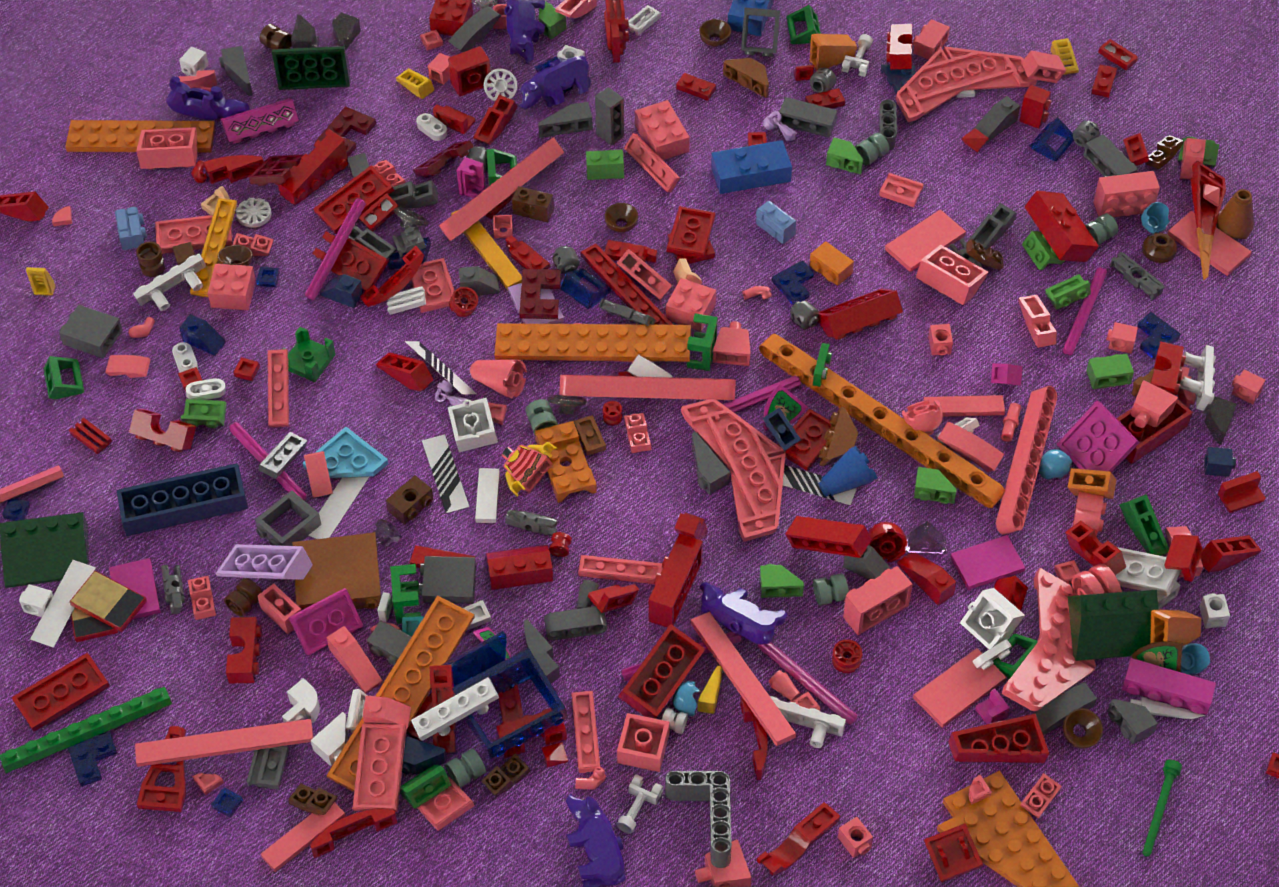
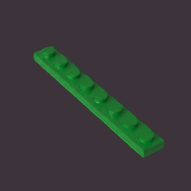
(85, 729)

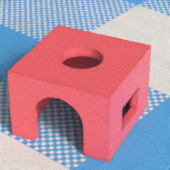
(502, 221)

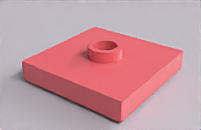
(446, 806)

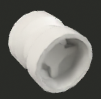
(677, 720)

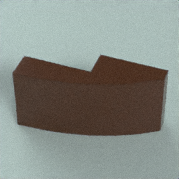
(1165, 151)
(987, 257)
(506, 776)
(312, 800)

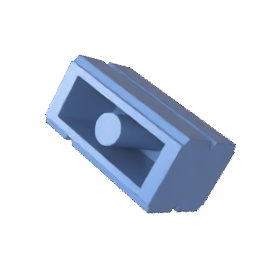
(775, 222)
(129, 227)

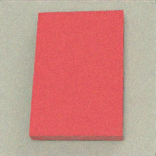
(437, 284)

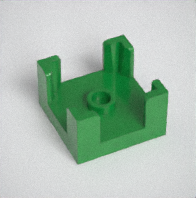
(703, 342)
(309, 357)
(404, 593)

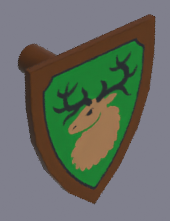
(1161, 654)

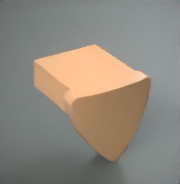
(210, 204)
(683, 271)

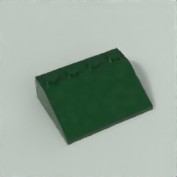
(311, 68)
(42, 548)
(1110, 623)

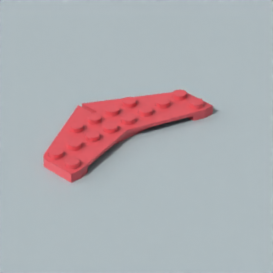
(958, 70)
(753, 462)
(1050, 664)

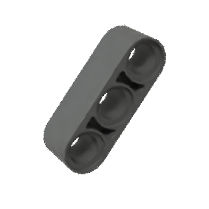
(888, 122)
(575, 623)

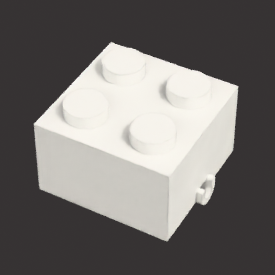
(472, 424)
(991, 618)

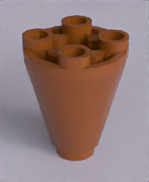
(1237, 215)

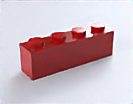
(828, 536)

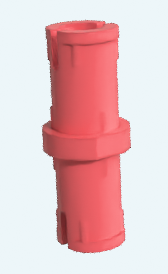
(1010, 422)

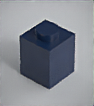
(1219, 461)

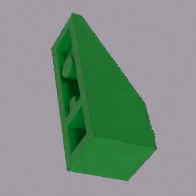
(1145, 525)

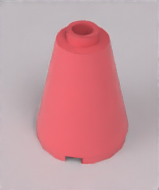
(500, 375)

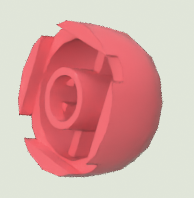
(924, 416)

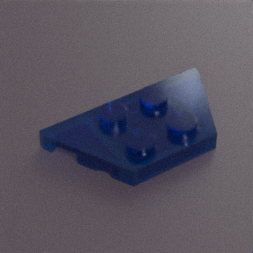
(478, 658)

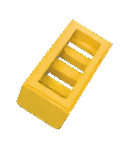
(1064, 46)
(417, 84)
(40, 281)
(708, 698)

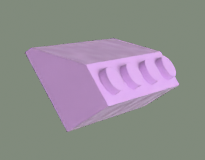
(266, 562)

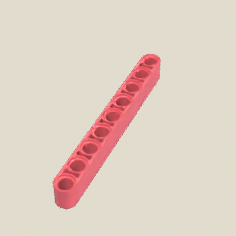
(501, 189)
(647, 387)
(1026, 460)

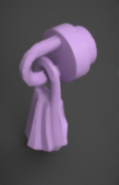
(771, 123)
(447, 388)

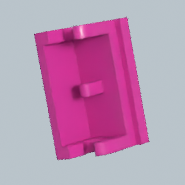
(470, 177)

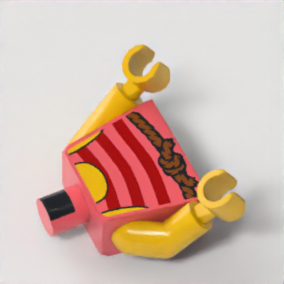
(526, 466)

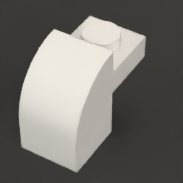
(304, 703)

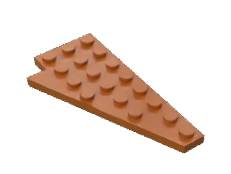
(1007, 836)

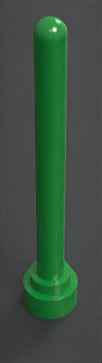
(1171, 770)

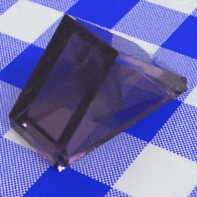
(926, 540)

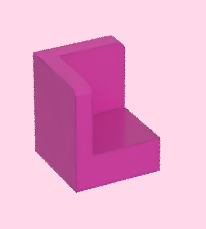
(1006, 374)
(993, 709)

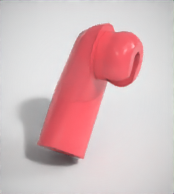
(757, 290)
(142, 330)
(593, 781)

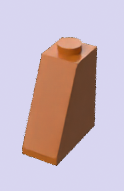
(830, 49)
(1174, 626)

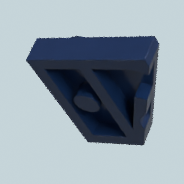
(897, 77)

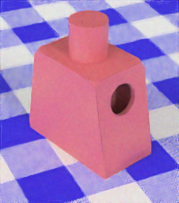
(732, 346)
(1152, 405)
(734, 875)

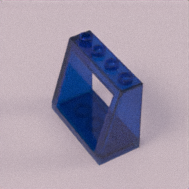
(506, 676)

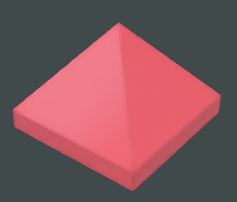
(1211, 194)

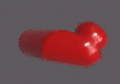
(197, 172)

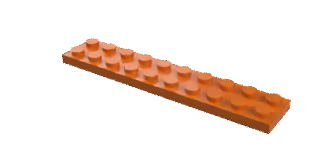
(592, 342)
(410, 677)

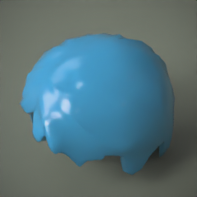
(1155, 217)
(1054, 464)
(1194, 659)
(683, 698)

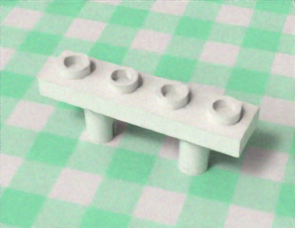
(164, 282)
(1205, 382)
(454, 709)
(812, 718)

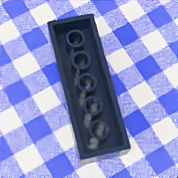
(181, 499)

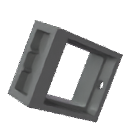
(765, 13)
(300, 532)

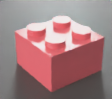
(231, 287)
(690, 299)
(643, 742)

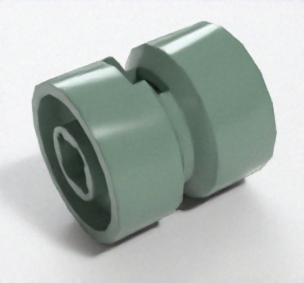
(872, 148)
(1103, 228)
(540, 415)
(830, 589)
(463, 769)

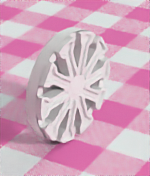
(500, 84)
(253, 213)

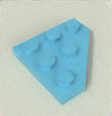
(351, 456)

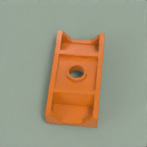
(568, 448)

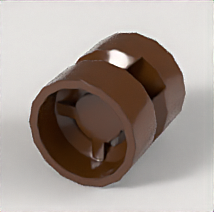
(275, 38)
(150, 259)
(240, 600)

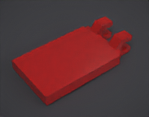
(355, 261)

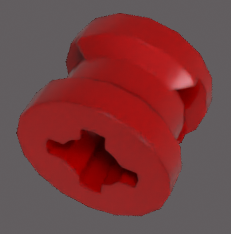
(612, 413)
(560, 544)

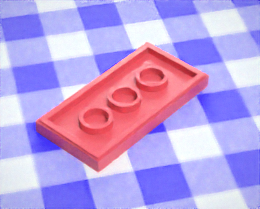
(185, 230)
(924, 238)
(1225, 251)
(958, 689)
(379, 767)

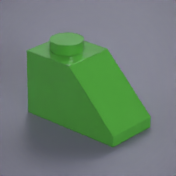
(779, 582)

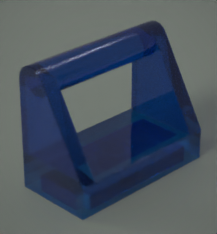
(1058, 127)
(581, 291)

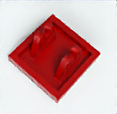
(953, 853)

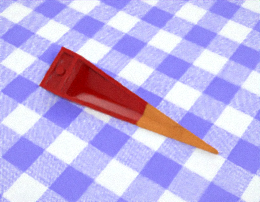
(1205, 212)

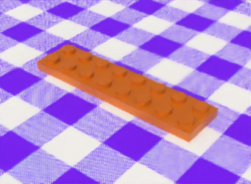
(125, 134)

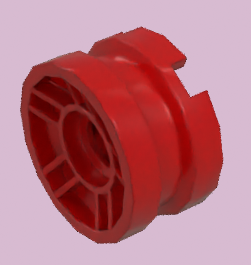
(467, 296)
(849, 648)

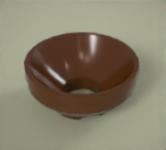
(715, 28)
(621, 212)
(1159, 252)
(235, 255)
(1091, 725)

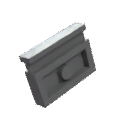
(408, 239)
(268, 767)

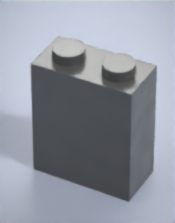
(90, 331)
(448, 578)

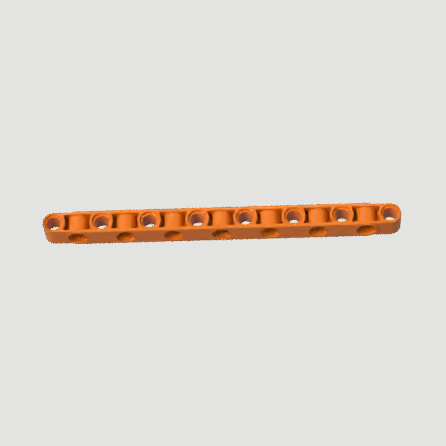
(884, 422)

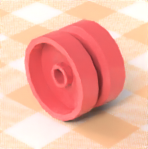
(1096, 580)

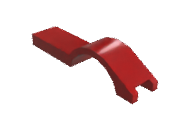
(800, 839)

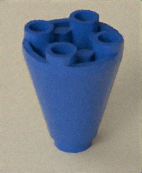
(847, 473)

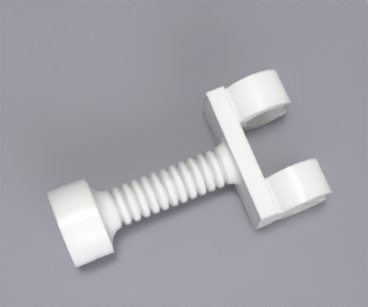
(864, 42)
(627, 822)

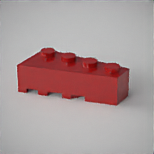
(316, 168)
(1003, 741)

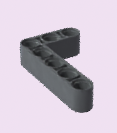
(711, 787)

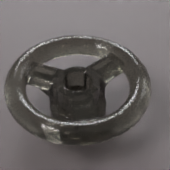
(410, 218)
(567, 403)

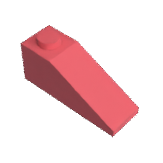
(644, 274)
(353, 659)

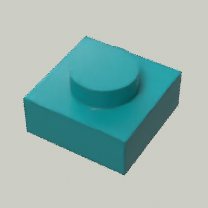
(410, 624)

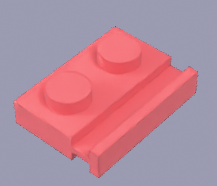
(901, 189)

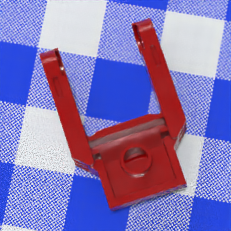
(615, 28)

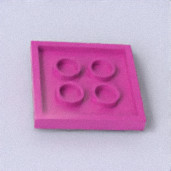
(1098, 440)

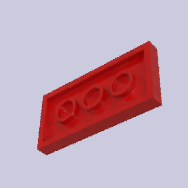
(366, 186)
(60, 692)

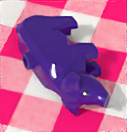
(523, 26)
(553, 80)
(202, 103)
(741, 615)
(600, 844)

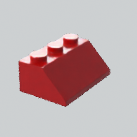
(519, 567)

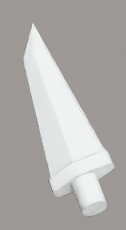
(1162, 709)

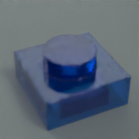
(268, 276)
(16, 509)
(227, 802)

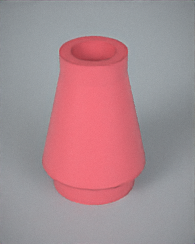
(782, 684)

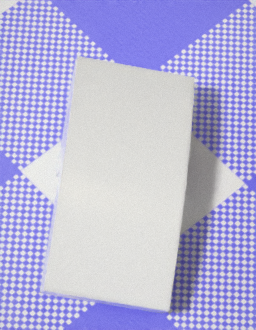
(644, 368)

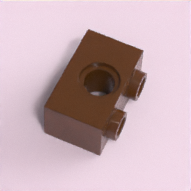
(533, 204)
(415, 490)

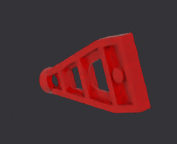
(159, 797)

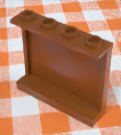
(341, 564)

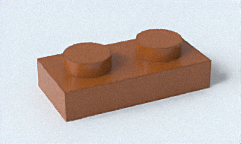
(590, 435)

